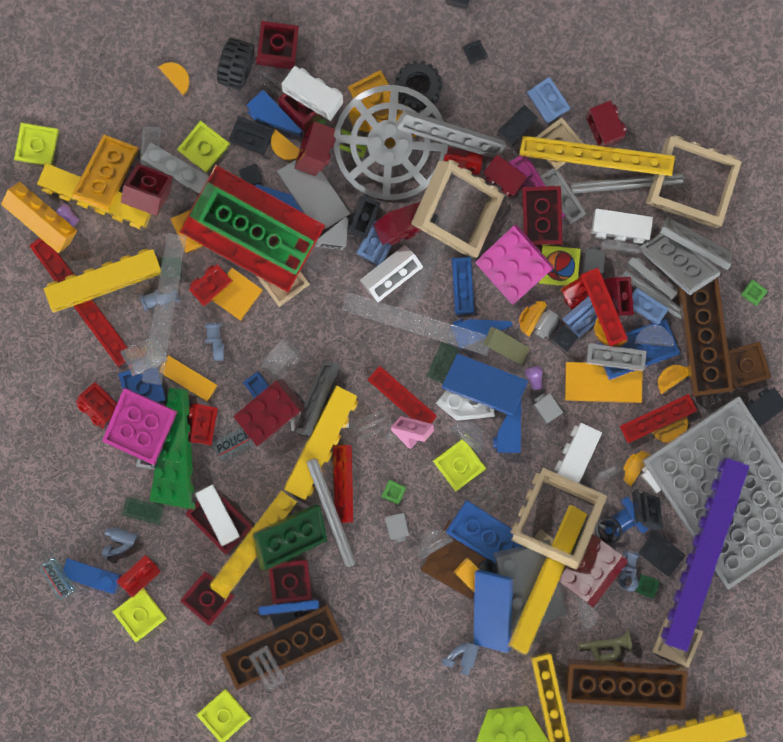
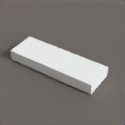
(217, 515)

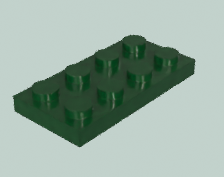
(290, 537)

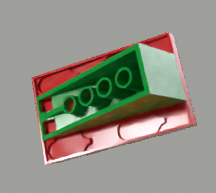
(265, 238)

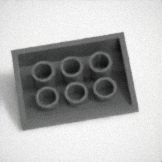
(524, 568)

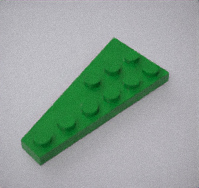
(174, 465)

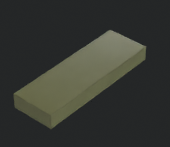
(506, 346)

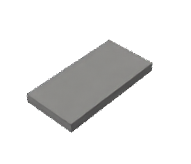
(314, 195)
(697, 243)
(680, 263)

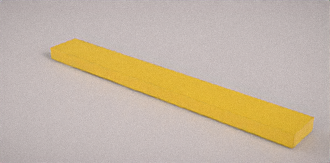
(597, 155)
(546, 581)

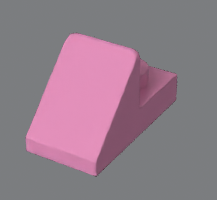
(411, 430)

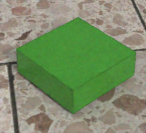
(754, 292)
(393, 492)

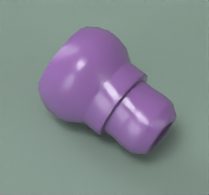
(67, 214)
(534, 375)

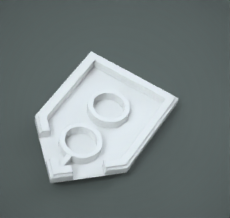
(463, 408)

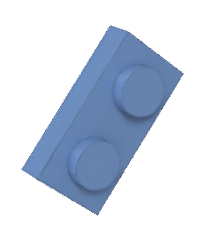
(648, 307)

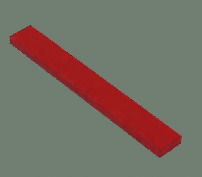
(87, 310)

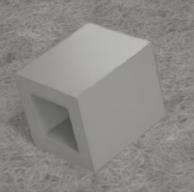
(547, 408)
(397, 527)

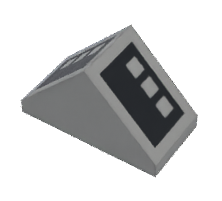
(335, 237)

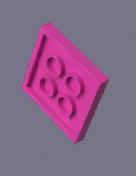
(514, 264)
(139, 426)

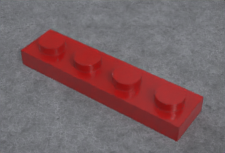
(603, 306)
(401, 396)
(658, 418)
(343, 482)

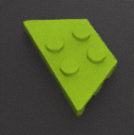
(510, 725)

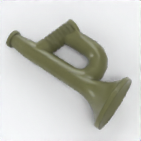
(624, 641)

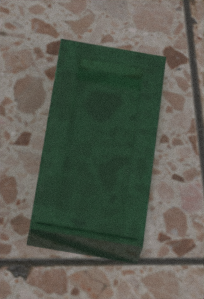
(442, 362)
(143, 510)

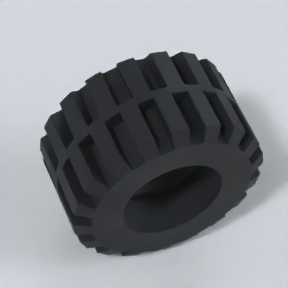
(235, 63)
(423, 71)

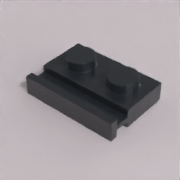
(251, 135)
(647, 510)
(661, 554)

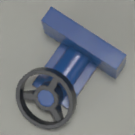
(619, 522)

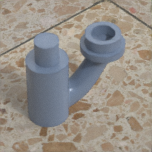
(122, 536)
(468, 659)

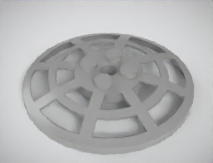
(376, 143)

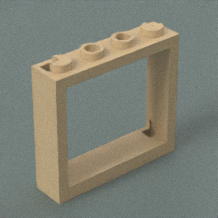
(432, 196)
(682, 210)
(573, 488)

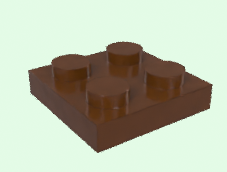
(748, 365)

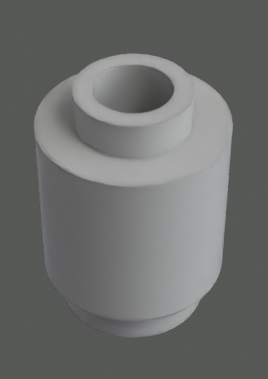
(546, 324)

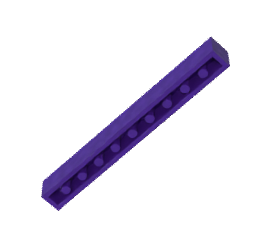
(705, 553)

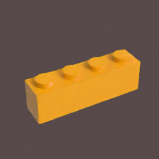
(39, 217)

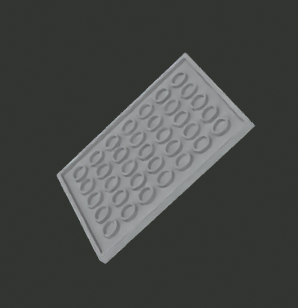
(685, 476)

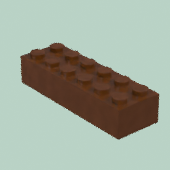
(705, 340)
(286, 643)
(626, 684)

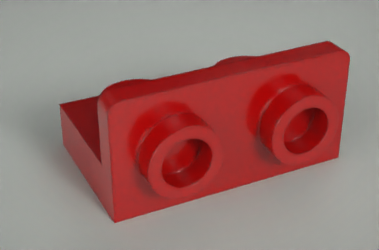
(465, 159)
(210, 284)
(574, 293)
(96, 405)
(202, 423)
(138, 576)

